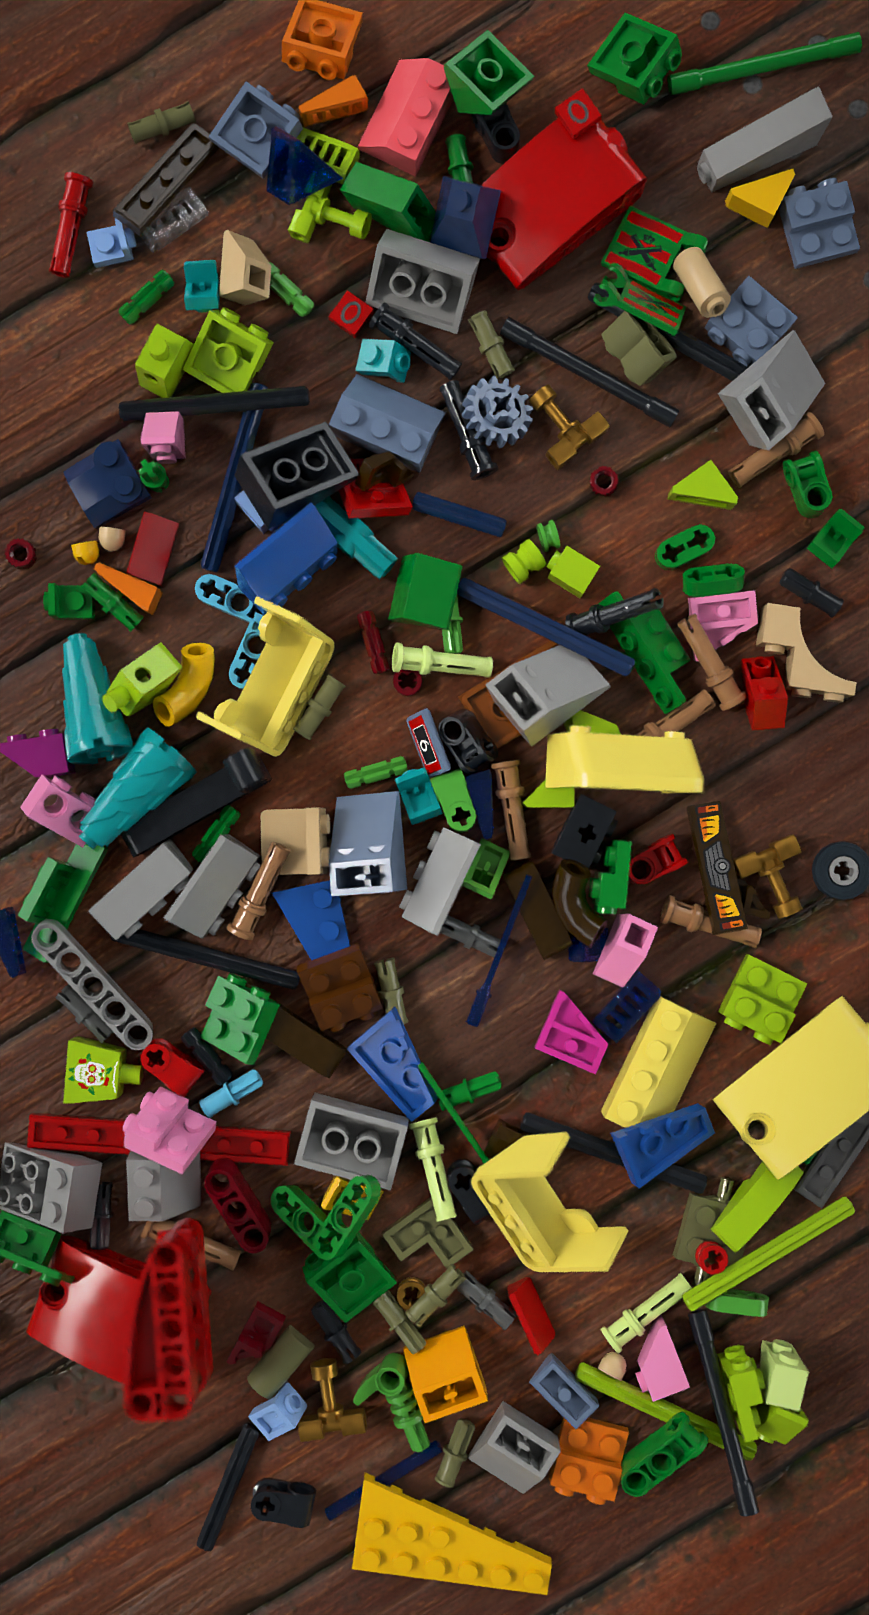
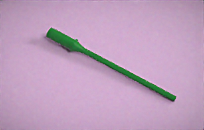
(453, 1113)

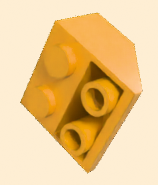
(446, 1375)

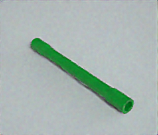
(697, 78)

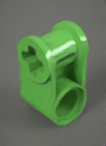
(454, 795)

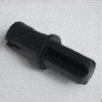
(811, 592)
(101, 1223)
(335, 1331)

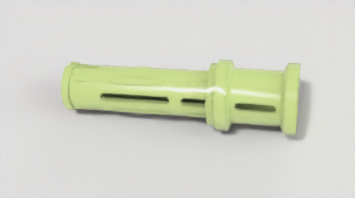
(427, 660)
(429, 1147)
(630, 1318)

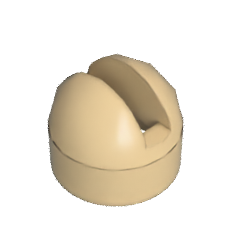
(111, 538)
(613, 1365)

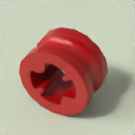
(720, 1261)

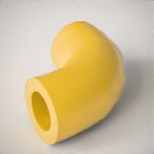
(190, 685)

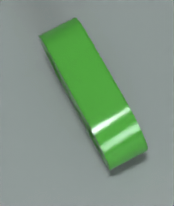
(740, 1303)

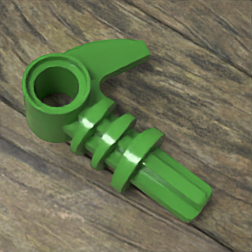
(399, 1395)

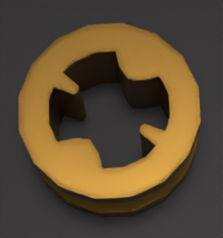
(401, 1291)

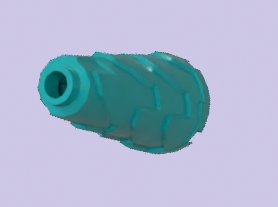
(90, 726)
(138, 785)

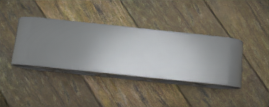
(99, 999)

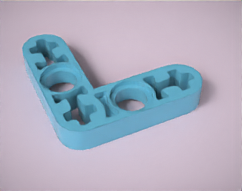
(252, 629)

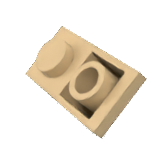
(243, 270)

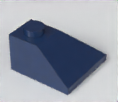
(465, 217)

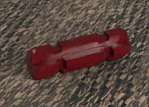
(373, 642)

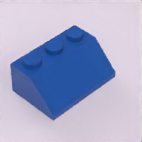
(287, 559)

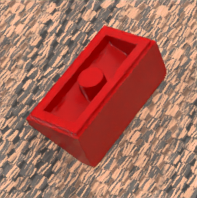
(152, 548)
(531, 1314)

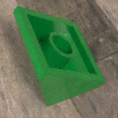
(485, 76)
(425, 591)

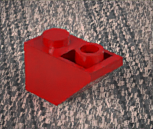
(765, 693)

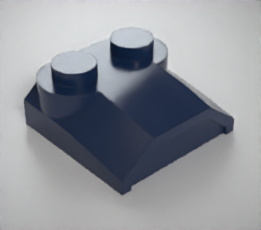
(106, 483)

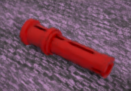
(72, 210)

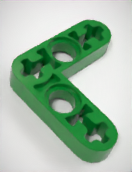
(330, 1225)

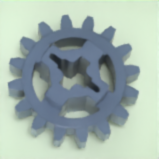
(489, 398)

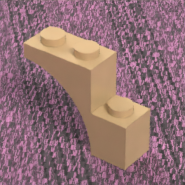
(781, 631)

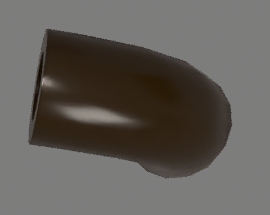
(572, 904)

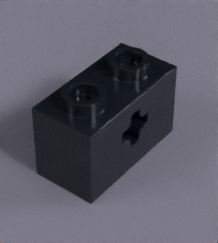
(585, 813)

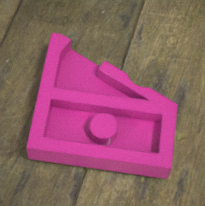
(571, 1036)

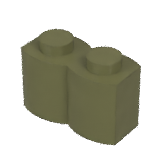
(639, 347)

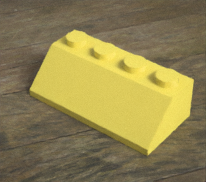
(658, 1064)

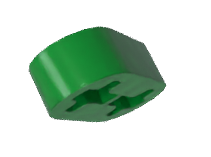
(681, 540)
(713, 580)

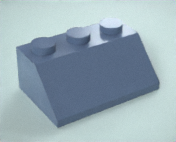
(386, 421)

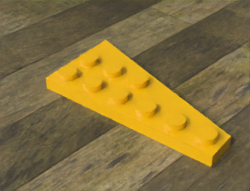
(435, 1544)

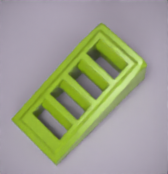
(350, 153)

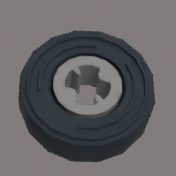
(829, 882)

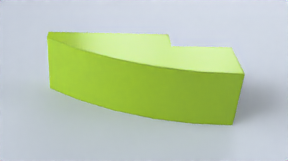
(753, 1205)

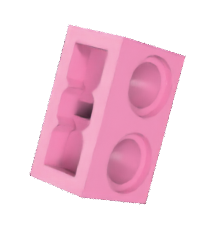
(59, 815)

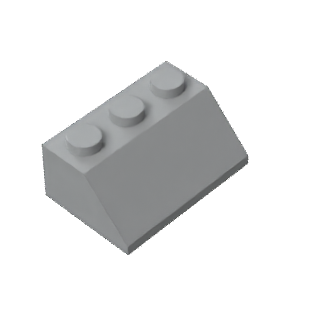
(421, 280)
(439, 880)
(214, 887)
(143, 890)
(351, 1140)

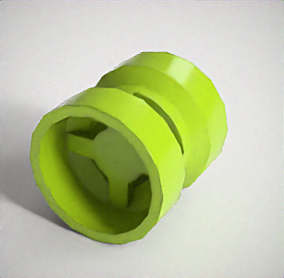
(527, 559)

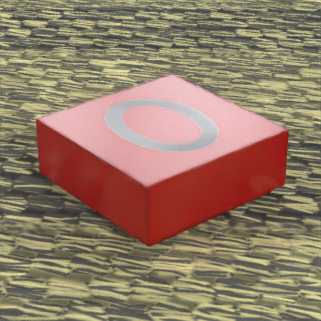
(578, 113)
(351, 314)

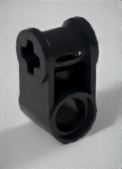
(496, 128)
(467, 743)
(464, 1191)
(288, 1503)

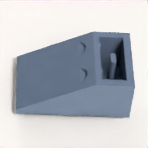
(367, 845)

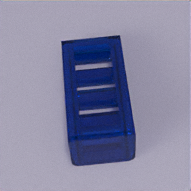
(481, 796)
(10, 943)
(647, 987)

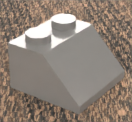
(159, 1192)

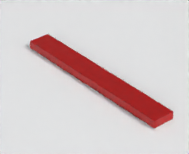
(107, 1136)

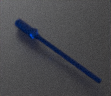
(483, 993)

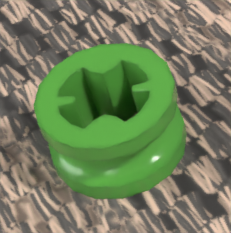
(548, 535)

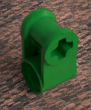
(808, 477)

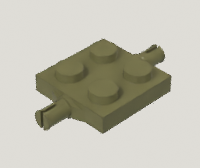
(696, 1227)

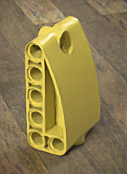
(804, 1089)

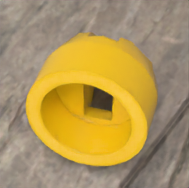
(86, 552)

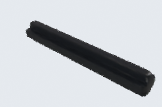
(228, 1487)

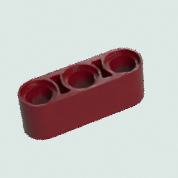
(238, 1220)

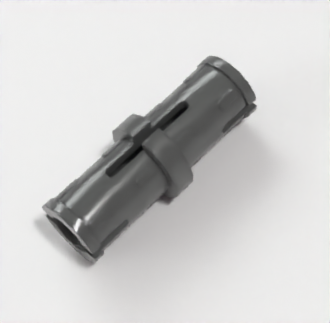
(470, 936)
(84, 1013)
(486, 1301)

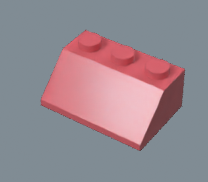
(408, 114)

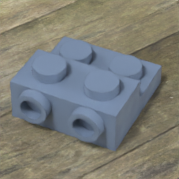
(248, 125)
(819, 223)
(750, 323)

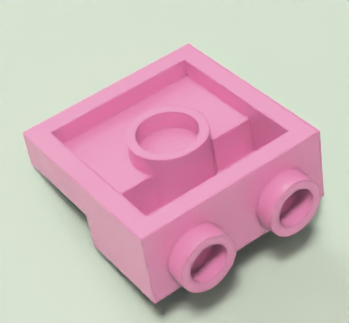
(167, 1130)

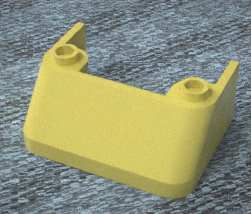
(278, 683)
(623, 762)
(533, 1216)

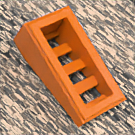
(334, 103)
(138, 591)

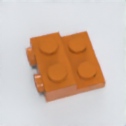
(321, 38)
(589, 1460)

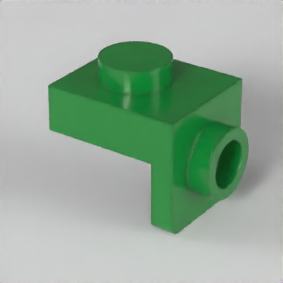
(835, 538)

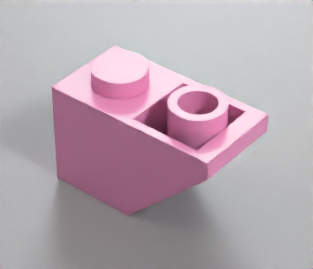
(164, 436)
(624, 949)

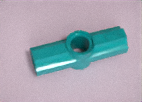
(356, 539)

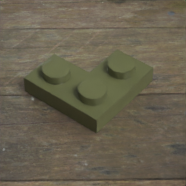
(421, 1227)

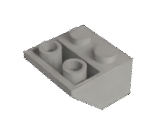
(515, 1448)

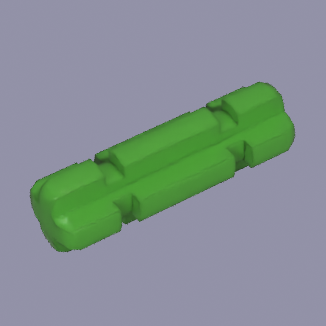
(290, 292)
(375, 772)

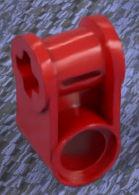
(660, 859)
(174, 1068)

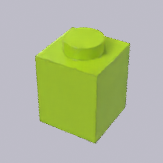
(571, 571)

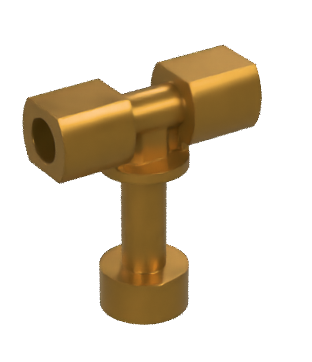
(572, 434)
(769, 863)
(331, 1415)

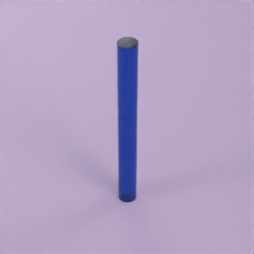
(386, 1478)

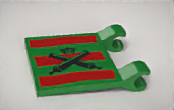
(648, 250)
(640, 301)

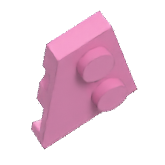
(724, 615)

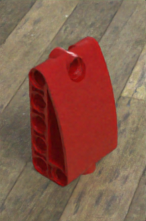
(559, 197)
(94, 1311)
(163, 1328)

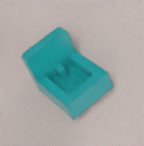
(201, 285)
(383, 359)
(418, 795)

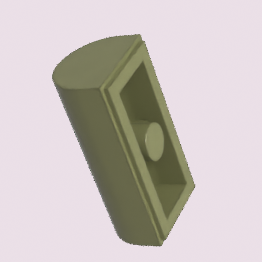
(279, 1362)

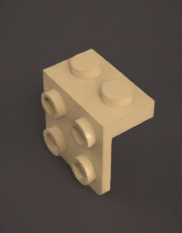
(303, 834)

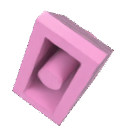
(660, 1364)

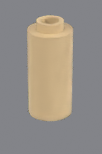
(701, 282)

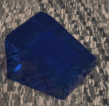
(582, 953)

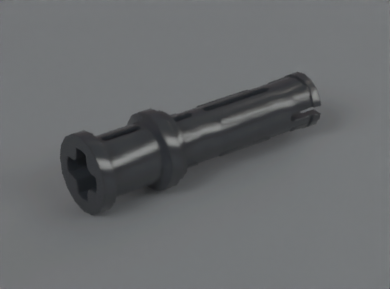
(404, 334)
(470, 446)
(600, 618)

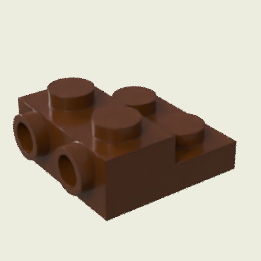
(340, 988)

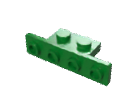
(655, 653)
(59, 892)
(30, 1247)

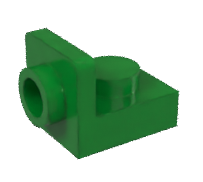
(68, 602)

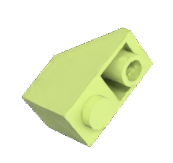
(783, 1374)

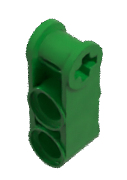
(678, 1443)

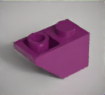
(39, 755)

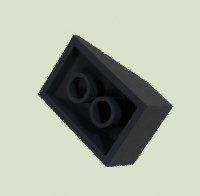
(294, 472)

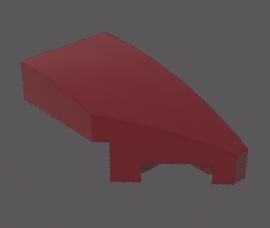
(257, 1333)

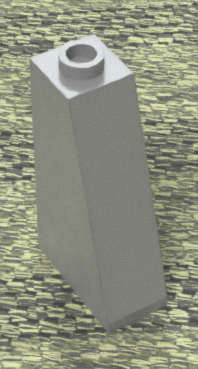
(766, 141)

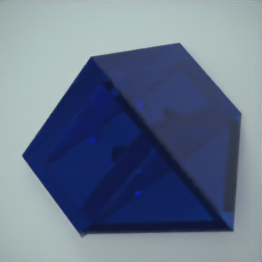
(295, 169)

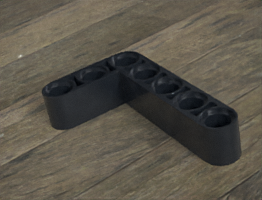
(240, 776)

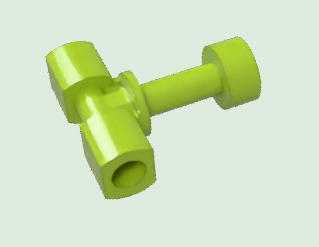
(318, 210)

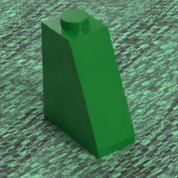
(390, 200)

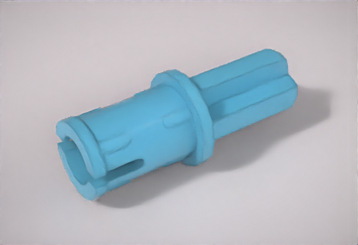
(231, 1093)

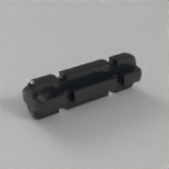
(206, 1056)

